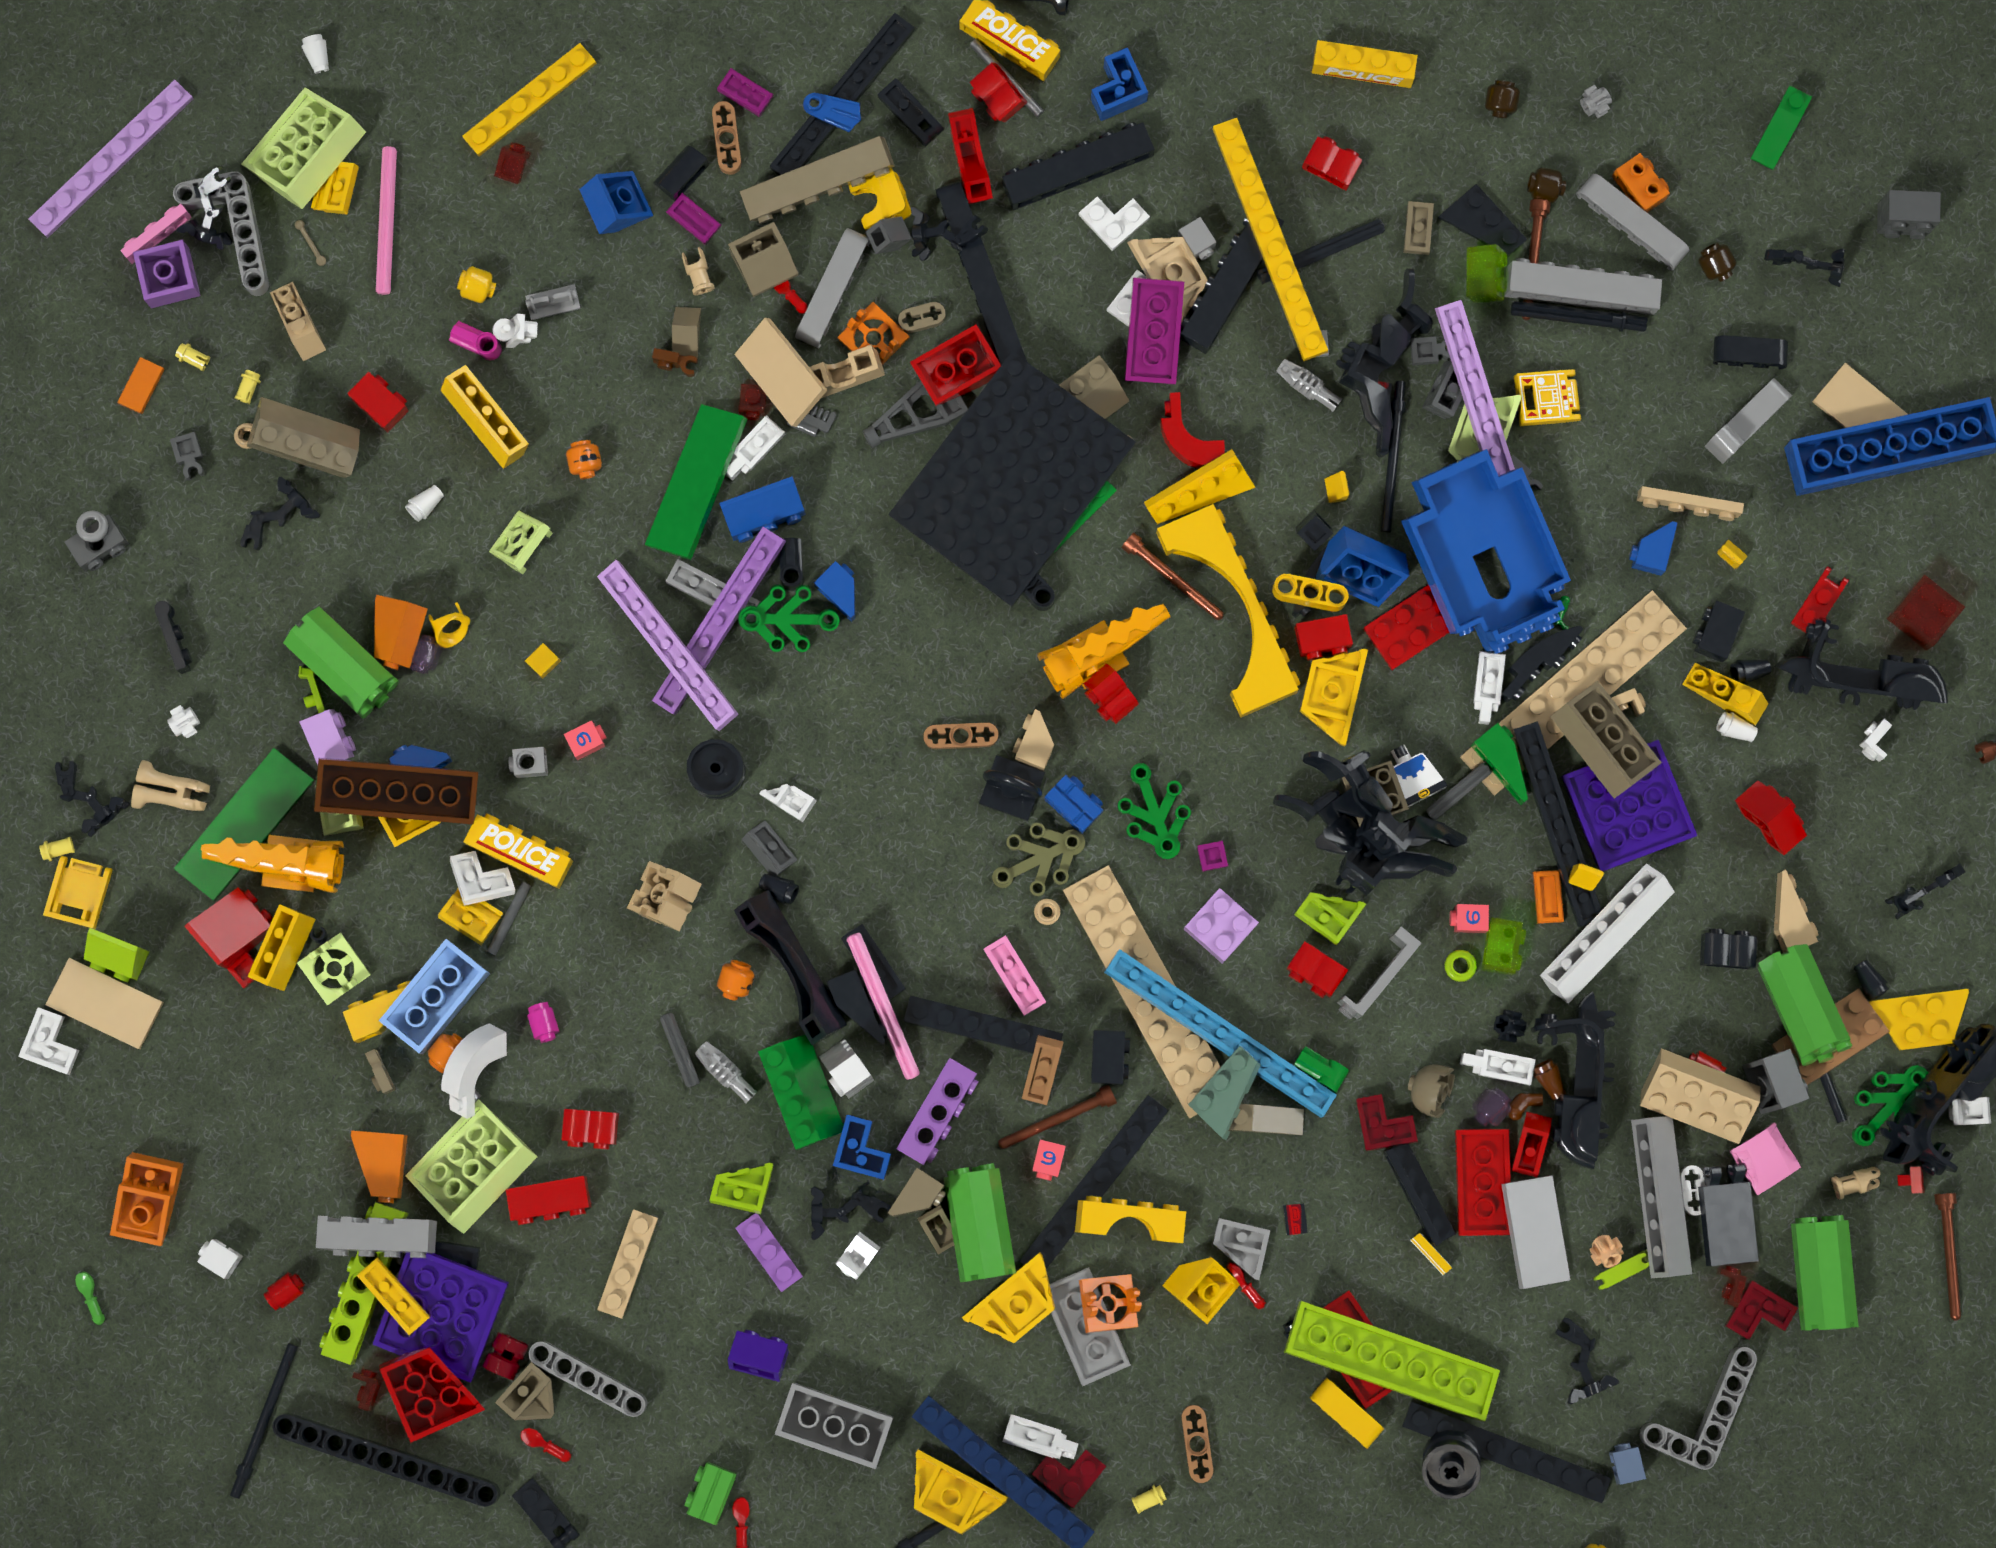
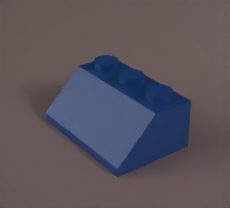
(763, 508)
(1363, 566)

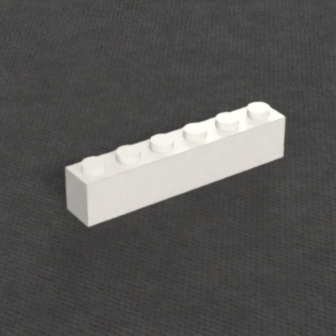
(1607, 933)

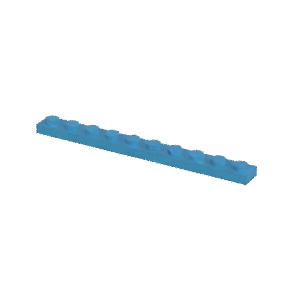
(1218, 1032)

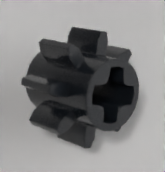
(1510, 1026)

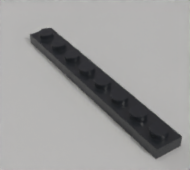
(849, 87)
(1555, 818)
(1098, 1179)
(1511, 1453)

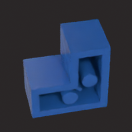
(1124, 89)
(854, 1154)

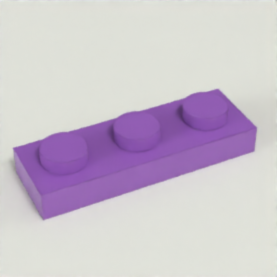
(769, 1252)

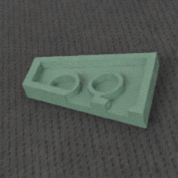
(1224, 1092)

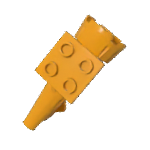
(1089, 651)
(284, 861)

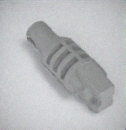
(1307, 384)
(724, 1071)

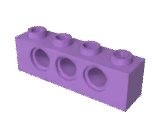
(951, 1073)

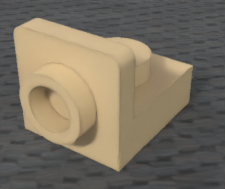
(1631, 696)

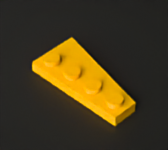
(1205, 486)

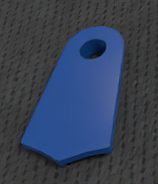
(834, 110)

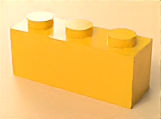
(281, 947)

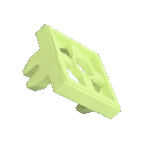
(504, 545)
(331, 994)

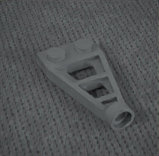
(945, 414)

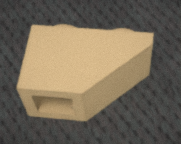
(1036, 744)

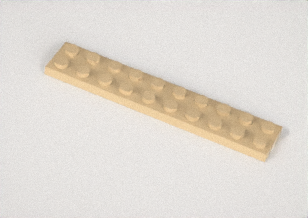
(1608, 659)
(1114, 926)

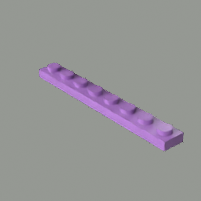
(724, 612)

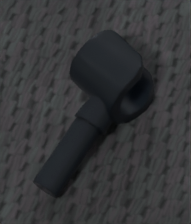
(322, 939)

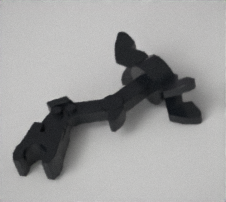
(205, 231)
(922, 233)
(1782, 257)
(255, 528)
(102, 814)
(1906, 900)
(869, 1204)
(1576, 1336)

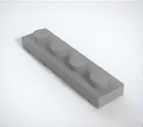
(700, 585)

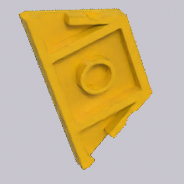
(1333, 693)
(1923, 1018)
(1016, 1303)
(951, 1495)

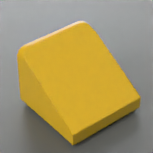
(1337, 487)
(1732, 554)
(542, 660)
(1585, 876)

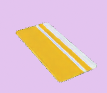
(1431, 1254)

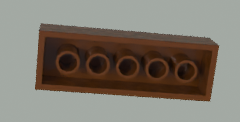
(395, 791)

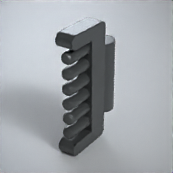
(811, 424)

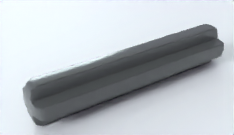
(1459, 791)
(679, 1050)

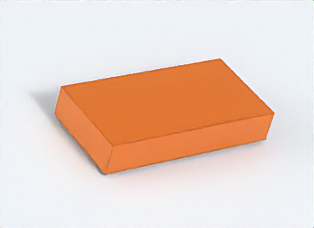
(141, 385)
(1548, 897)

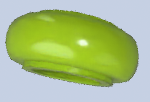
(1460, 977)

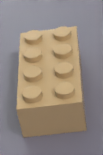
(1700, 1096)

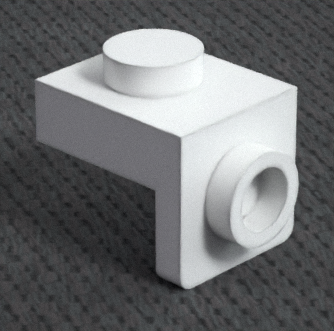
(1874, 733)
(1970, 1112)
(857, 1256)

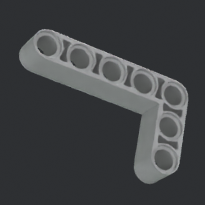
(239, 224)
(1711, 1416)

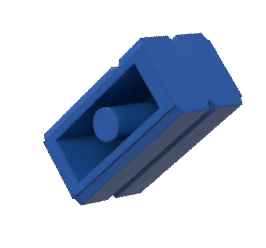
(1074, 803)

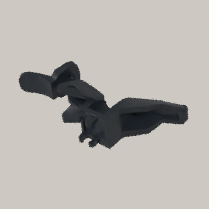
(1368, 361)
(1369, 801)
(1355, 867)

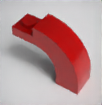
(969, 156)
(1182, 444)

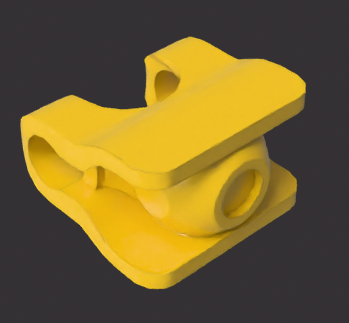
(890, 198)

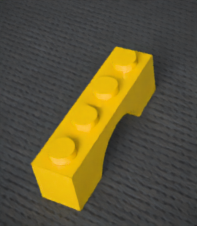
(1162, 1224)

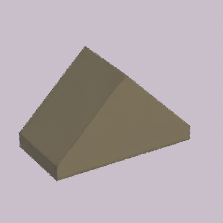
(686, 331)
(937, 1229)

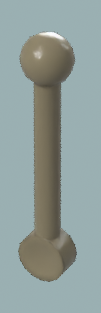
(321, 260)

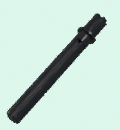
(1330, 246)
(1579, 316)

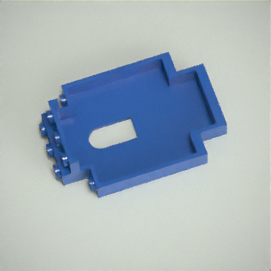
(1473, 511)

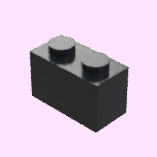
(1718, 631)
(1108, 1057)

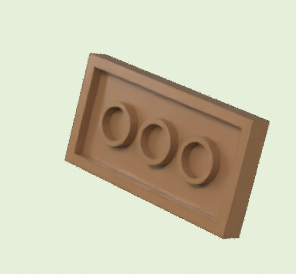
(1862, 1026)

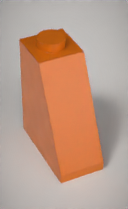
(397, 630)
(381, 1162)

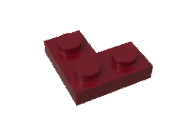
(1379, 1131)
(1757, 1304)
(1071, 1483)

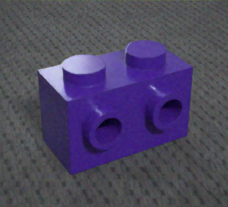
(758, 1355)

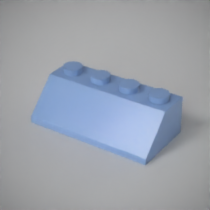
(434, 997)

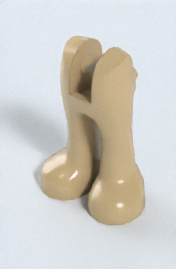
(181, 799)

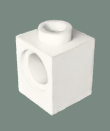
(219, 1258)

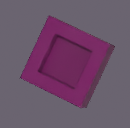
(1212, 856)

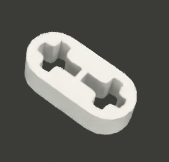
(1686, 1188)

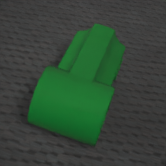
(1323, 1070)

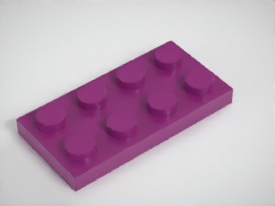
(1154, 330)

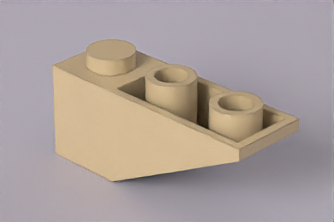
(297, 321)
(1791, 921)

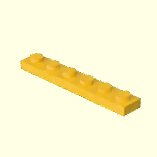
(529, 99)

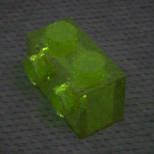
(1486, 273)
(1503, 946)

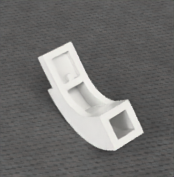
(467, 1063)

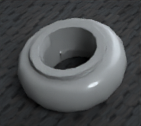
(84, 519)

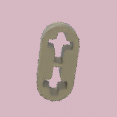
(920, 311)

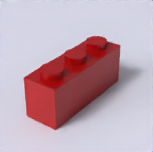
(548, 1199)

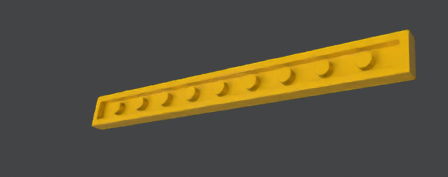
(1270, 239)

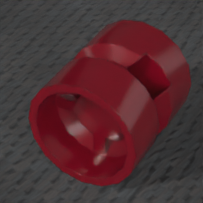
(501, 1364)

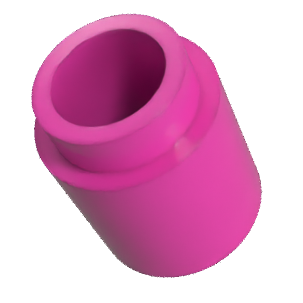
(543, 1022)

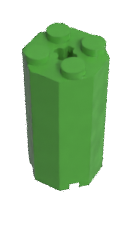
(341, 662)
(1804, 1004)
(979, 1223)
(1824, 1273)

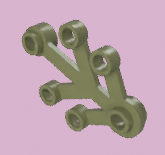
(1042, 856)

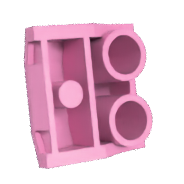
(1765, 1159)

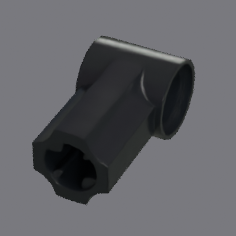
(791, 562)

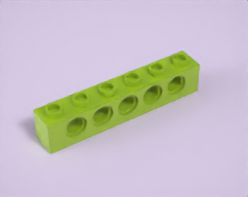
(331, 1343)

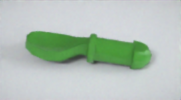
(86, 1286)

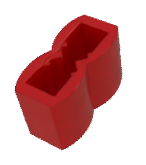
(997, 92)
(1332, 162)
(1110, 694)
(1317, 970)
(589, 1127)

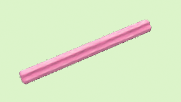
(386, 220)
(883, 1006)

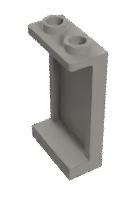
(1408, 946)

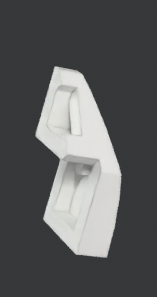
(790, 800)

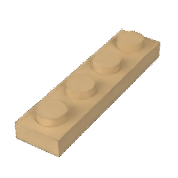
(1700, 505)
(627, 1264)

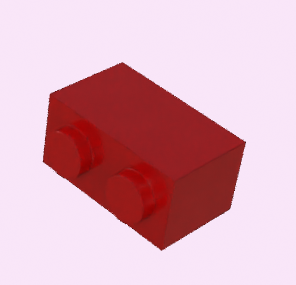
(378, 401)
(1323, 636)

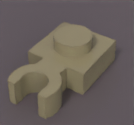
(382, 1079)

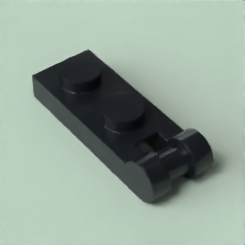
(909, 111)
(173, 635)
(545, 1514)

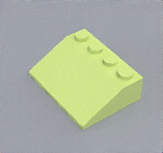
(304, 148)
(471, 1167)

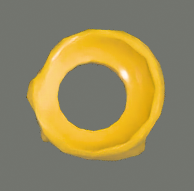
(450, 639)

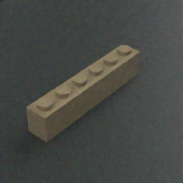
(818, 179)

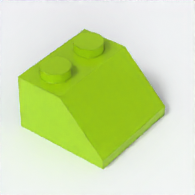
(115, 955)

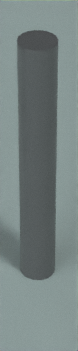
(509, 918)

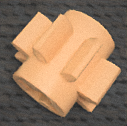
(1606, 1251)

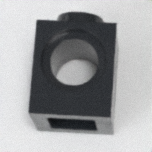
(1314, 530)

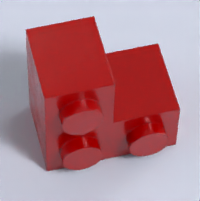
(1773, 816)

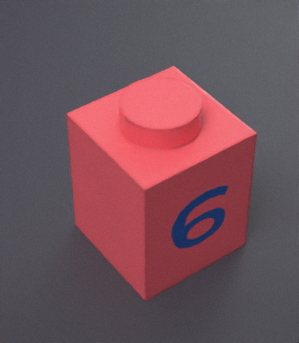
(585, 739)
(1470, 918)
(1048, 1160)

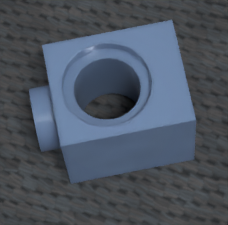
(1627, 1463)

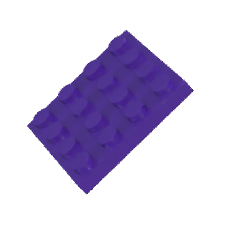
(1635, 822)
(460, 1310)

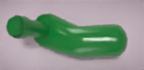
(1565, 601)

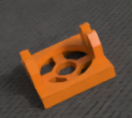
(869, 313)
(1091, 1307)

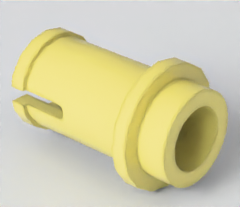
(192, 356)
(247, 386)
(56, 848)
(1149, 1499)

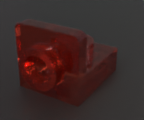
(512, 162)
(752, 401)
(1732, 1291)
(368, 1393)

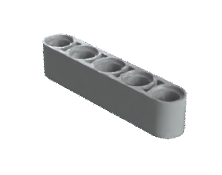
(1633, 220)
(831, 287)
(574, 1378)

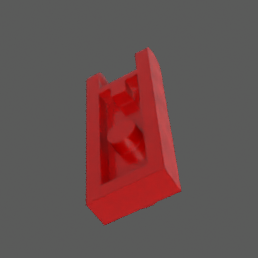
(1819, 600)

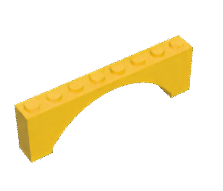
(1206, 540)

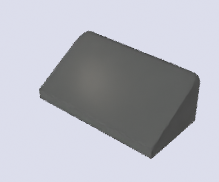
(769, 849)

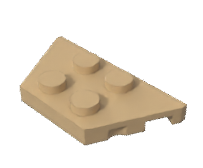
(1171, 261)

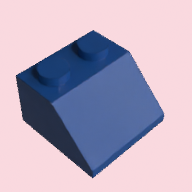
(615, 201)

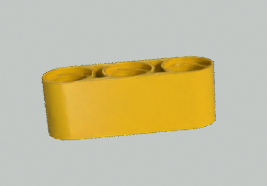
(1298, 597)
(1346, 1413)

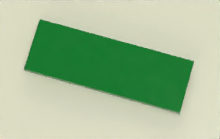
(696, 481)
(247, 817)

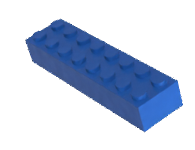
(1892, 446)

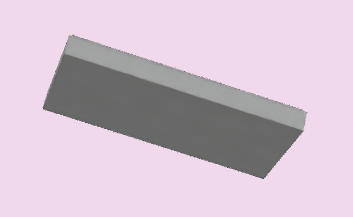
(1535, 1232)
(1092, 1353)

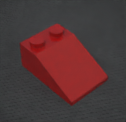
(956, 366)

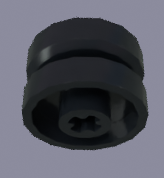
(709, 755)
(1451, 1464)

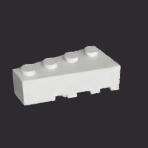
(846, 1069)

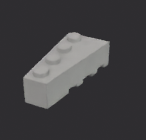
(376, 1235)

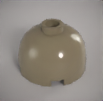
(1431, 1088)

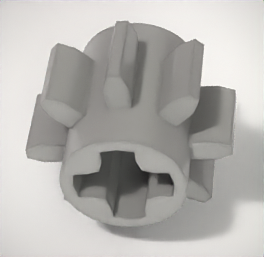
(1596, 101)

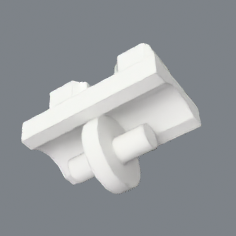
(515, 330)

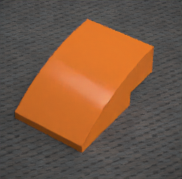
(146, 1198)

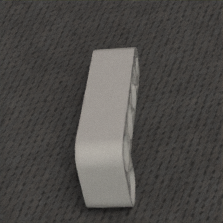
(1747, 421)

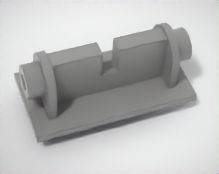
(552, 302)

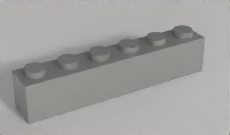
(1583, 287)
(1661, 1197)

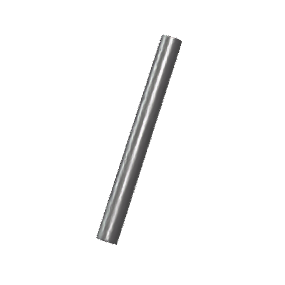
(1031, 104)

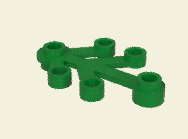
(784, 618)
(1155, 815)
(1893, 1100)

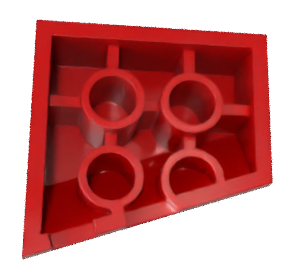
(426, 1393)

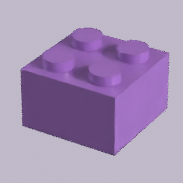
(166, 274)

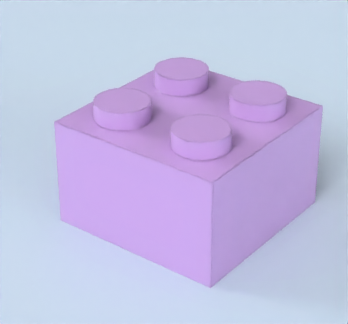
(327, 736)
(1221, 925)

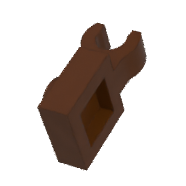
(667, 360)

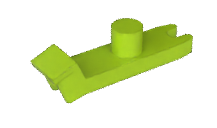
(315, 699)
(1623, 1270)

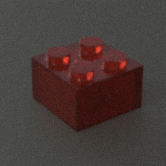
(1925, 612)

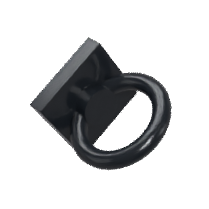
(1011, 787)

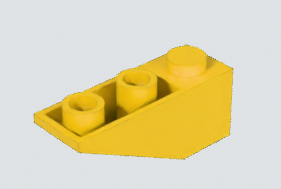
(1727, 693)
(364, 1017)

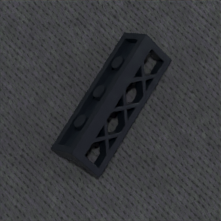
(1419, 1194)

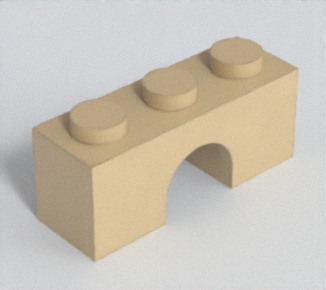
(858, 368)

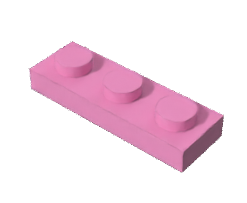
(156, 231)
(1014, 975)

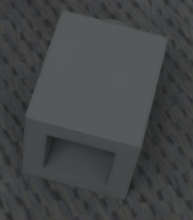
(888, 235)

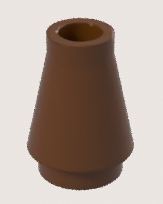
(1549, 1077)

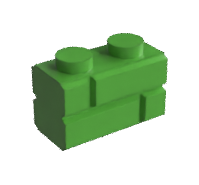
(711, 1493)

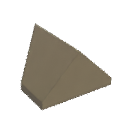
(528, 1396)

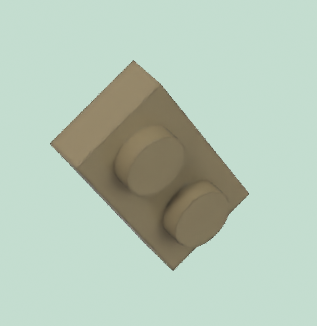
(1418, 228)

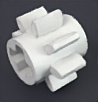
(183, 721)

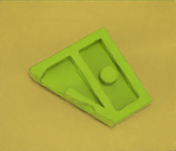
(1329, 915)
(742, 1189)

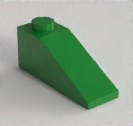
(1781, 127)
(1500, 754)

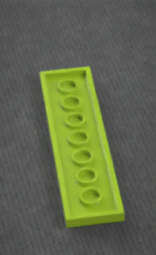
(1392, 1361)

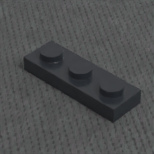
(889, 979)

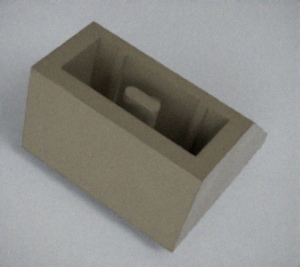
(763, 259)
(1388, 780)

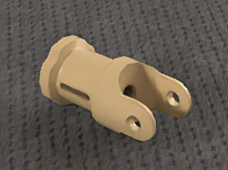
(698, 274)
(1857, 1182)

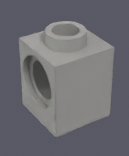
(1198, 239)
(540, 762)

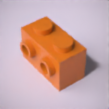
(1641, 183)

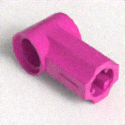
(474, 340)

